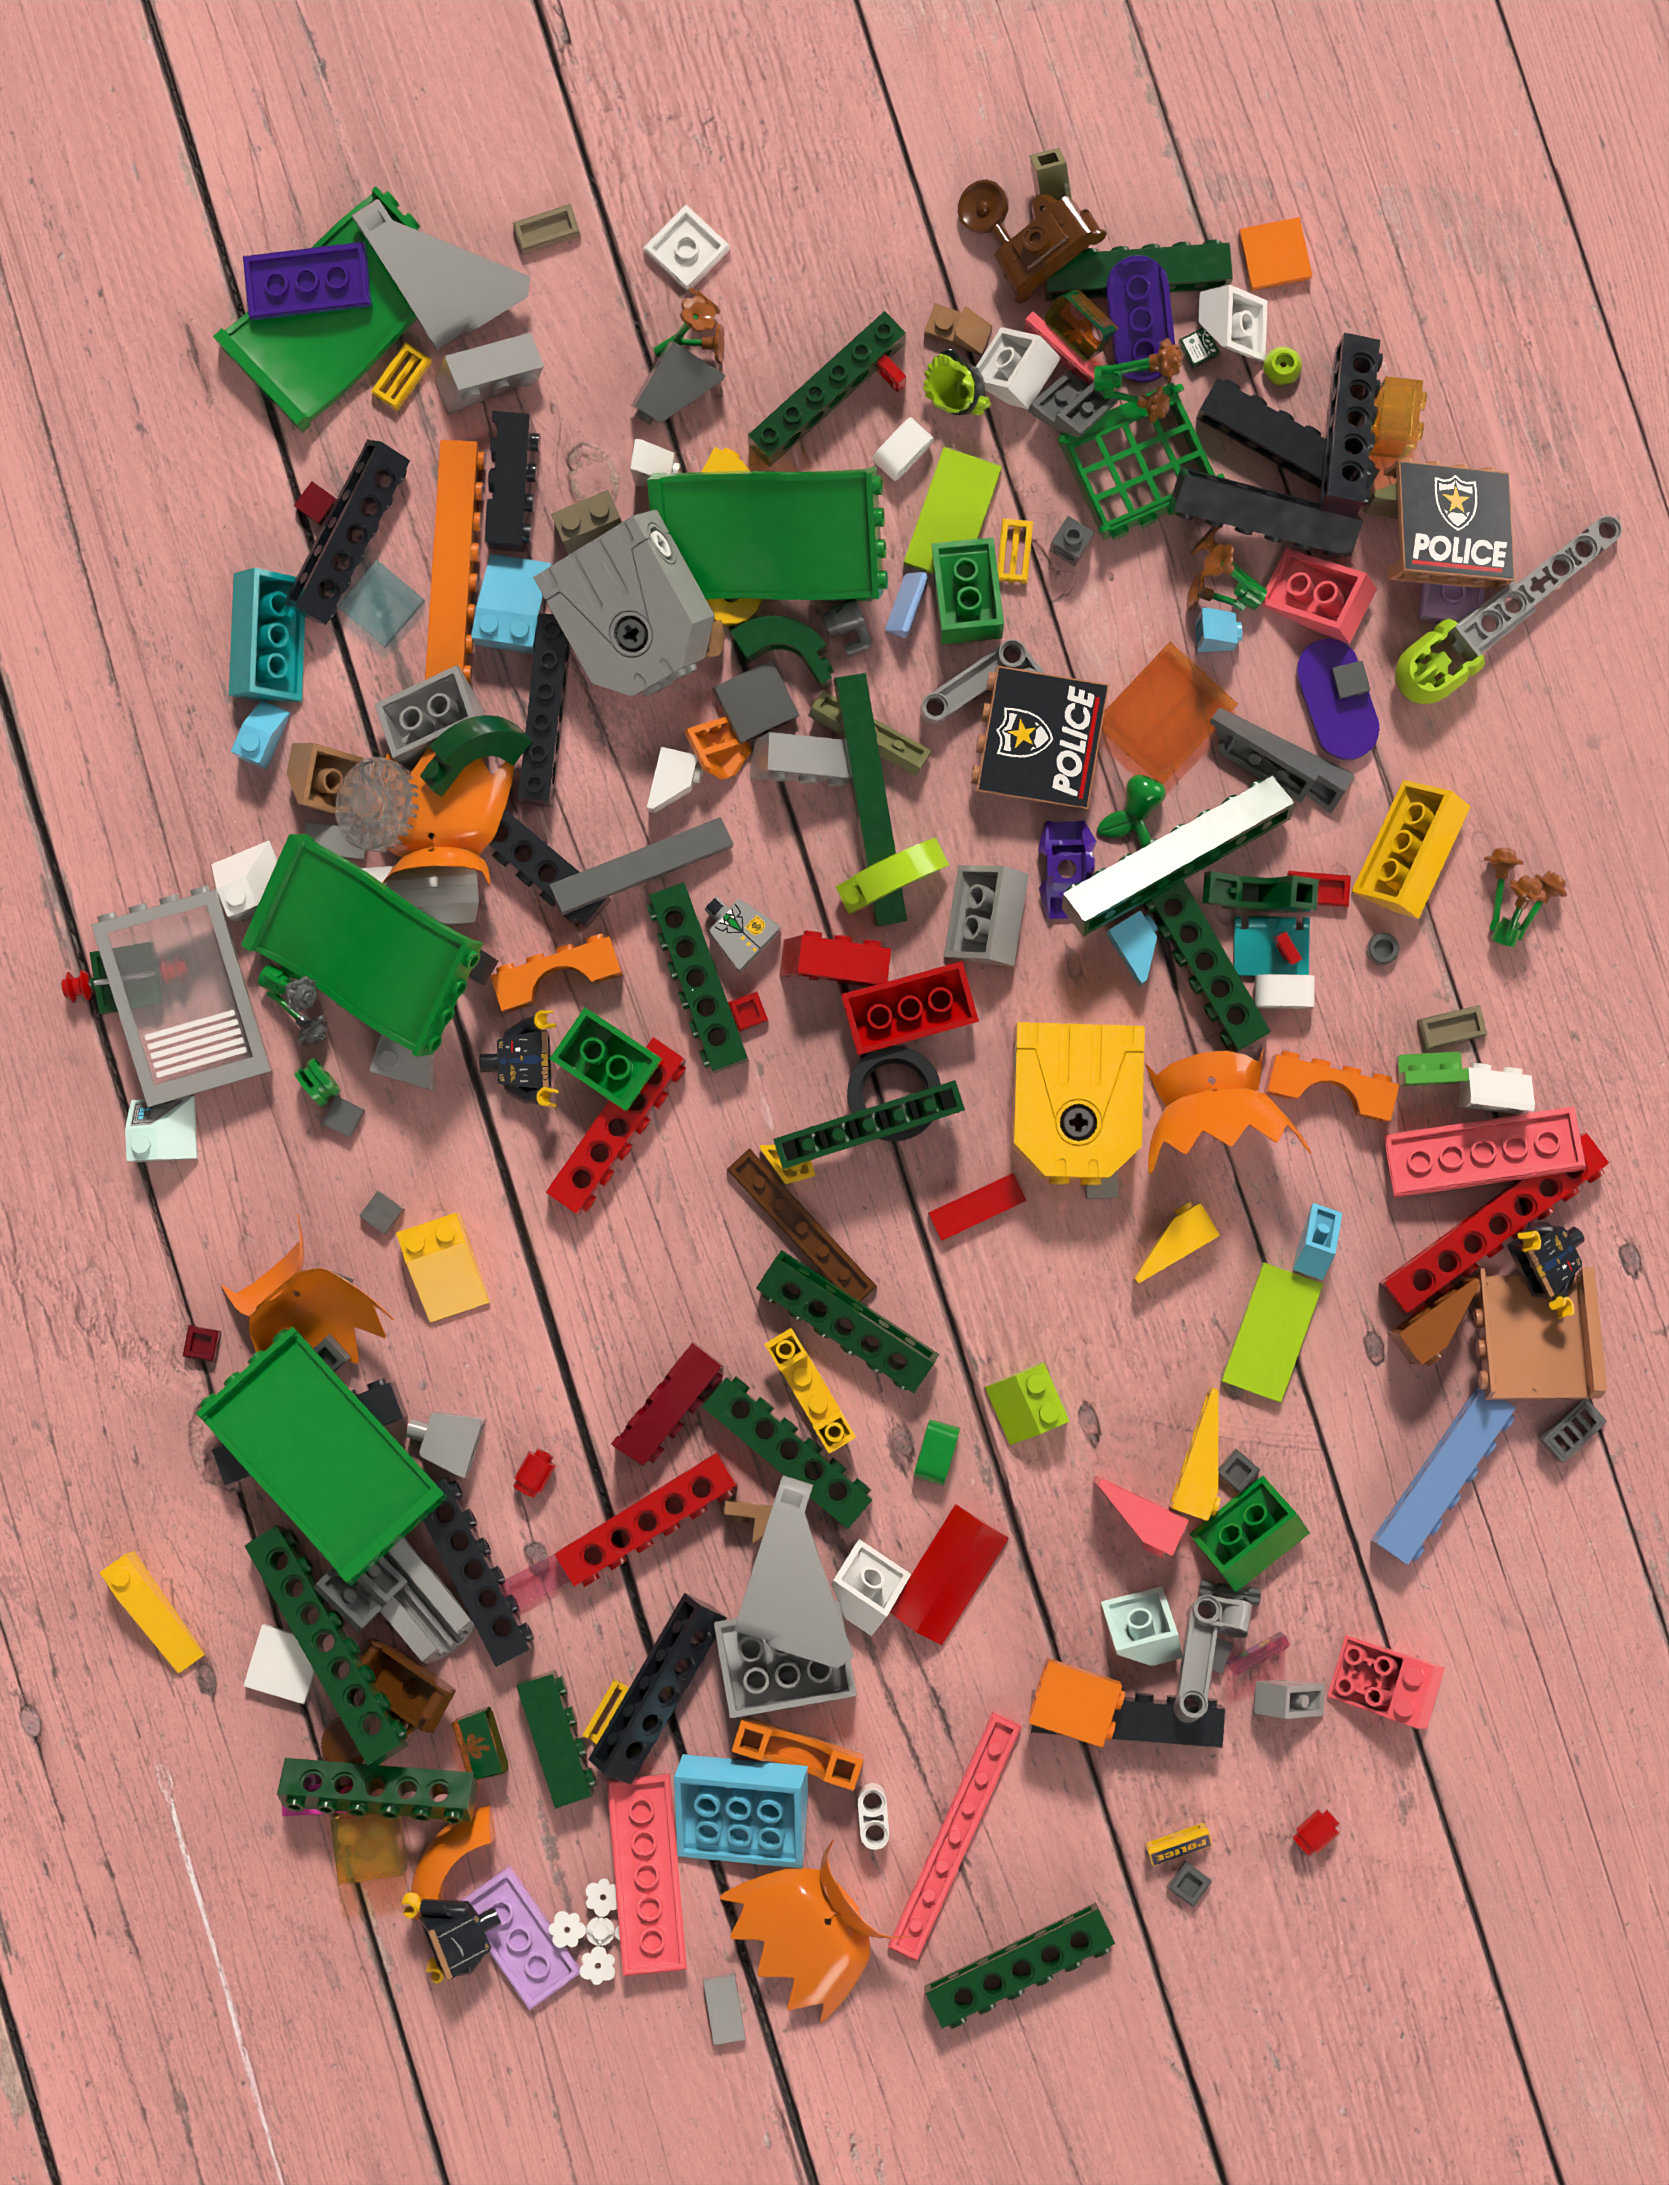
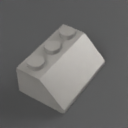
(424, 712)
(986, 914)

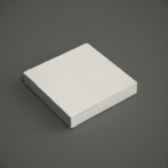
(686, 248)
(279, 1666)

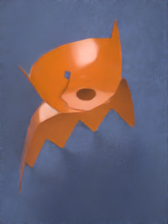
(460, 819)
(1215, 1108)
(323, 1308)
(789, 1915)

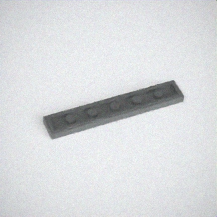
(640, 866)

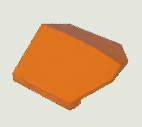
(718, 748)

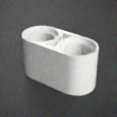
(902, 449)
(1285, 991)
(873, 1816)

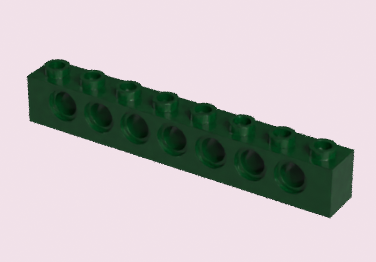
(265, 1552)

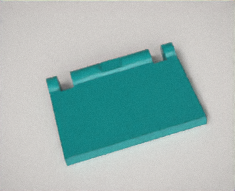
(1257, 953)

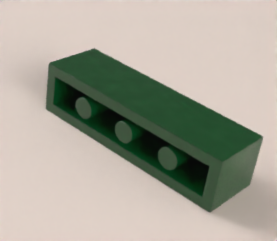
(556, 1739)

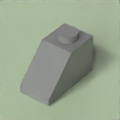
(1289, 1699)

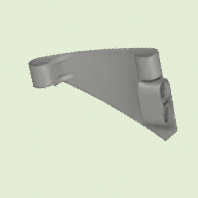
(442, 283)
(788, 1589)

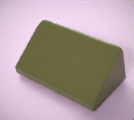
(1383, 502)

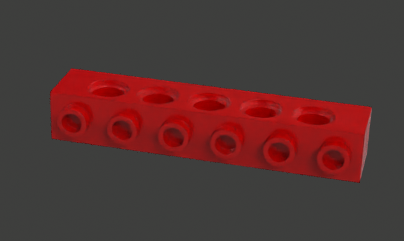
(563, 1186)
(573, 1556)

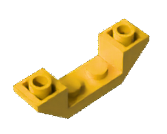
(810, 1390)

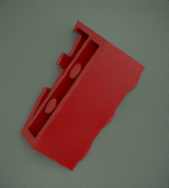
(835, 959)

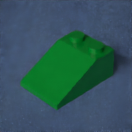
(967, 591)
(605, 1059)

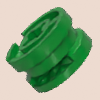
(323, 1082)

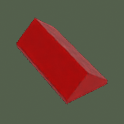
(909, 1008)
(948, 1574)

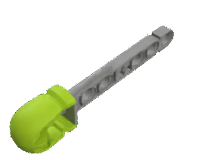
(1471, 640)

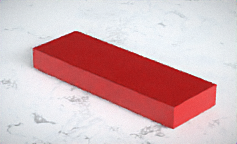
(977, 1206)

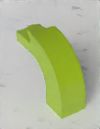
(892, 874)

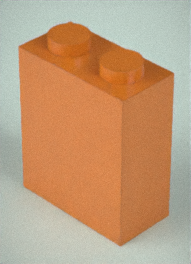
(1076, 1702)

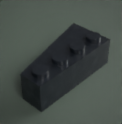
(511, 482)

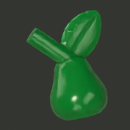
(1142, 798)

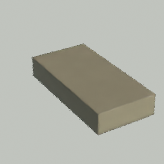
(546, 229)
(1452, 1027)

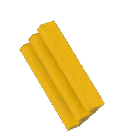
(411, 382)
(1012, 577)
(588, 1731)

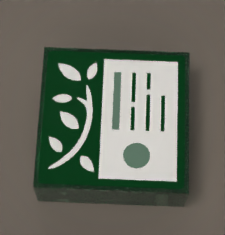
(1199, 348)

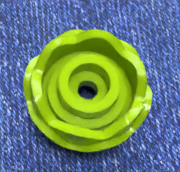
(1282, 375)

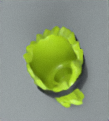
(955, 385)

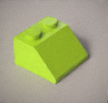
(1027, 1403)

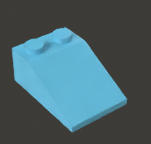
(509, 604)

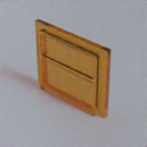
(1165, 713)

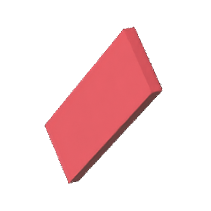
(1484, 1152)
(646, 1875)

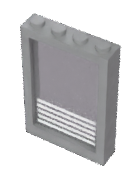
(181, 996)

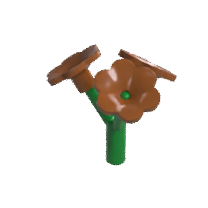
(698, 315)

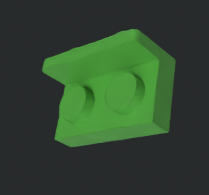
(1431, 1069)

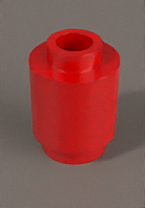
(534, 1472)
(1316, 1832)

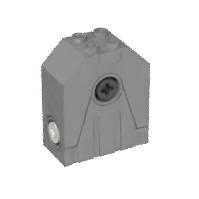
(630, 607)

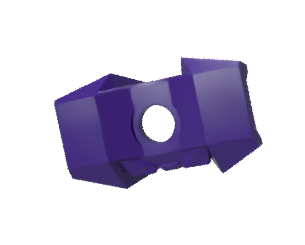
(1059, 843)

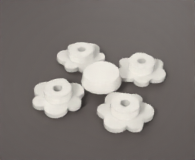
(598, 1931)

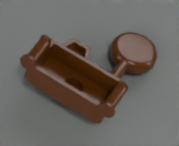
(1041, 246)
(413, 1691)

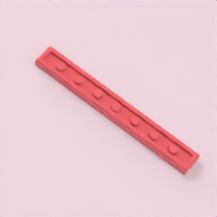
(954, 1835)

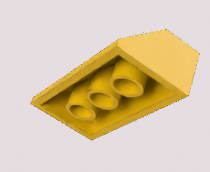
(1411, 848)

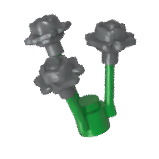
(300, 996)

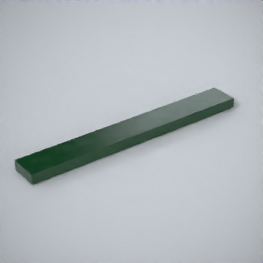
(868, 786)

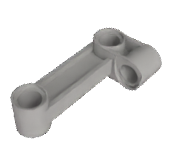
(973, 681)
(1229, 1618)

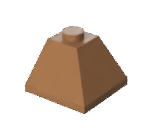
(318, 773)

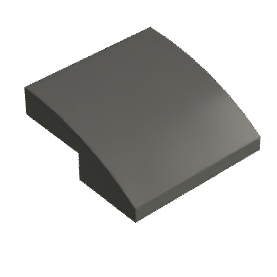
(1071, 405)
(756, 702)
(364, 1598)

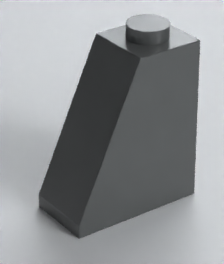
(673, 384)

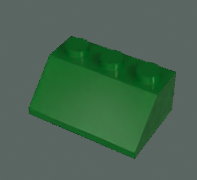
(1249, 1533)

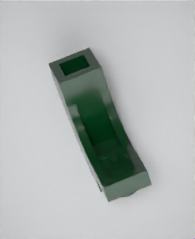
(787, 634)
(470, 741)
(1260, 894)

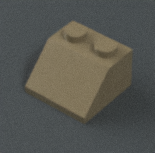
(586, 520)

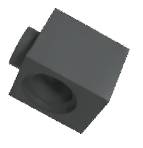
(1071, 541)

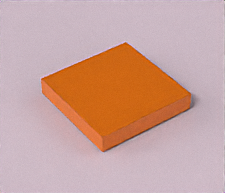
(1275, 254)

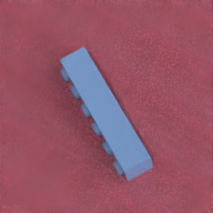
(1443, 1475)

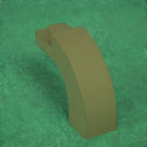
(1050, 174)

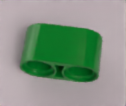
(936, 1452)

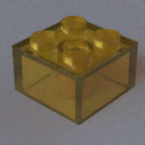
(1398, 416)
(367, 1847)

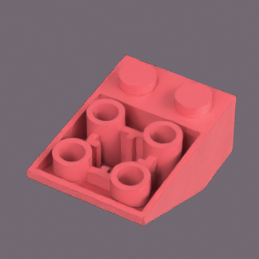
(1386, 1682)

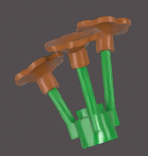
(1221, 561)

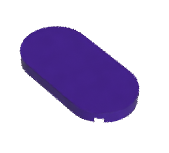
(1141, 309)
(1343, 726)

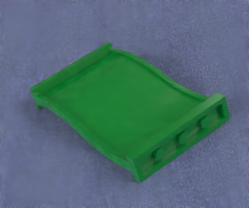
(319, 356)
(777, 532)
(362, 944)
(320, 1454)

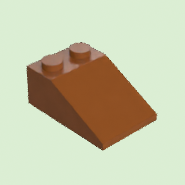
(1432, 1328)

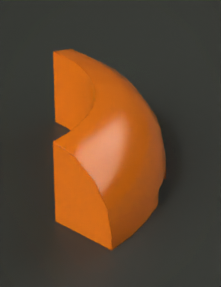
(448, 1848)

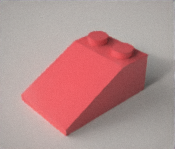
(1319, 594)
(1151, 1523)

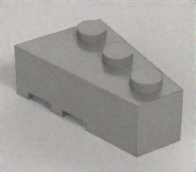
(487, 371)
(799, 759)
(399, 1064)

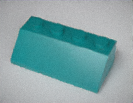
(265, 638)

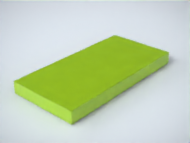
(953, 505)
(1271, 1332)

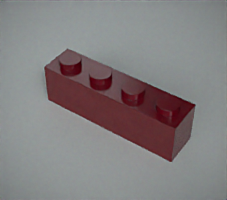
(668, 1404)

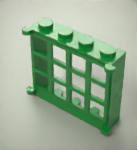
(1121, 418)

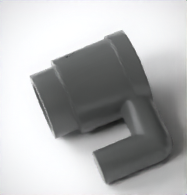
(845, 619)

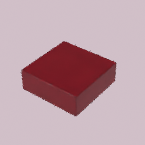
(315, 503)
(201, 1343)

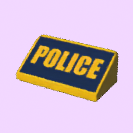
(1178, 1844)

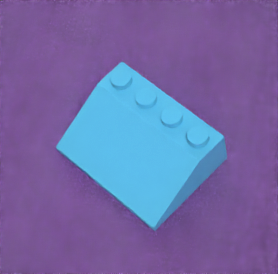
(741, 1810)

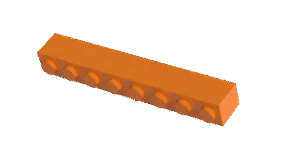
(454, 557)

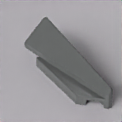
(1269, 755)

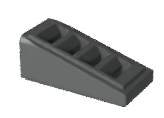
(1551, 1444)

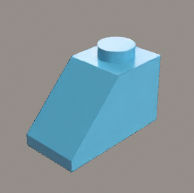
(1217, 630)
(260, 734)
(1135, 944)
(1318, 1241)

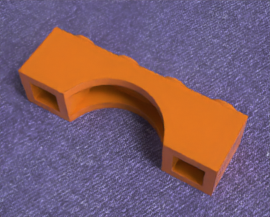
(518, 985)
(1370, 1096)
(783, 1746)

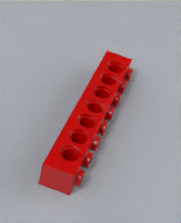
(1400, 1283)

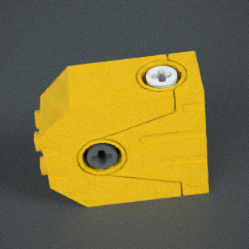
(1084, 1075)

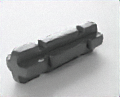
(1223, 1590)

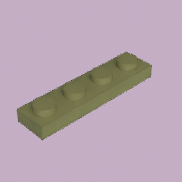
(891, 744)

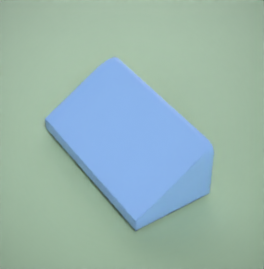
(906, 604)

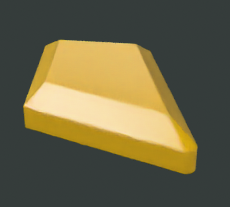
(791, 1174)

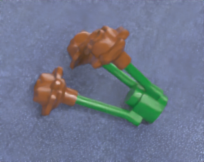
(1166, 362)
(1526, 888)

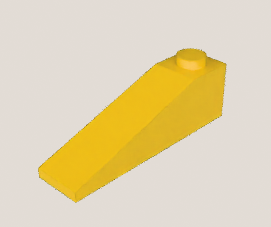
(1198, 1478)
(152, 1610)

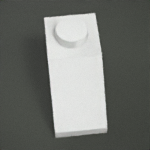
(649, 460)
(673, 778)

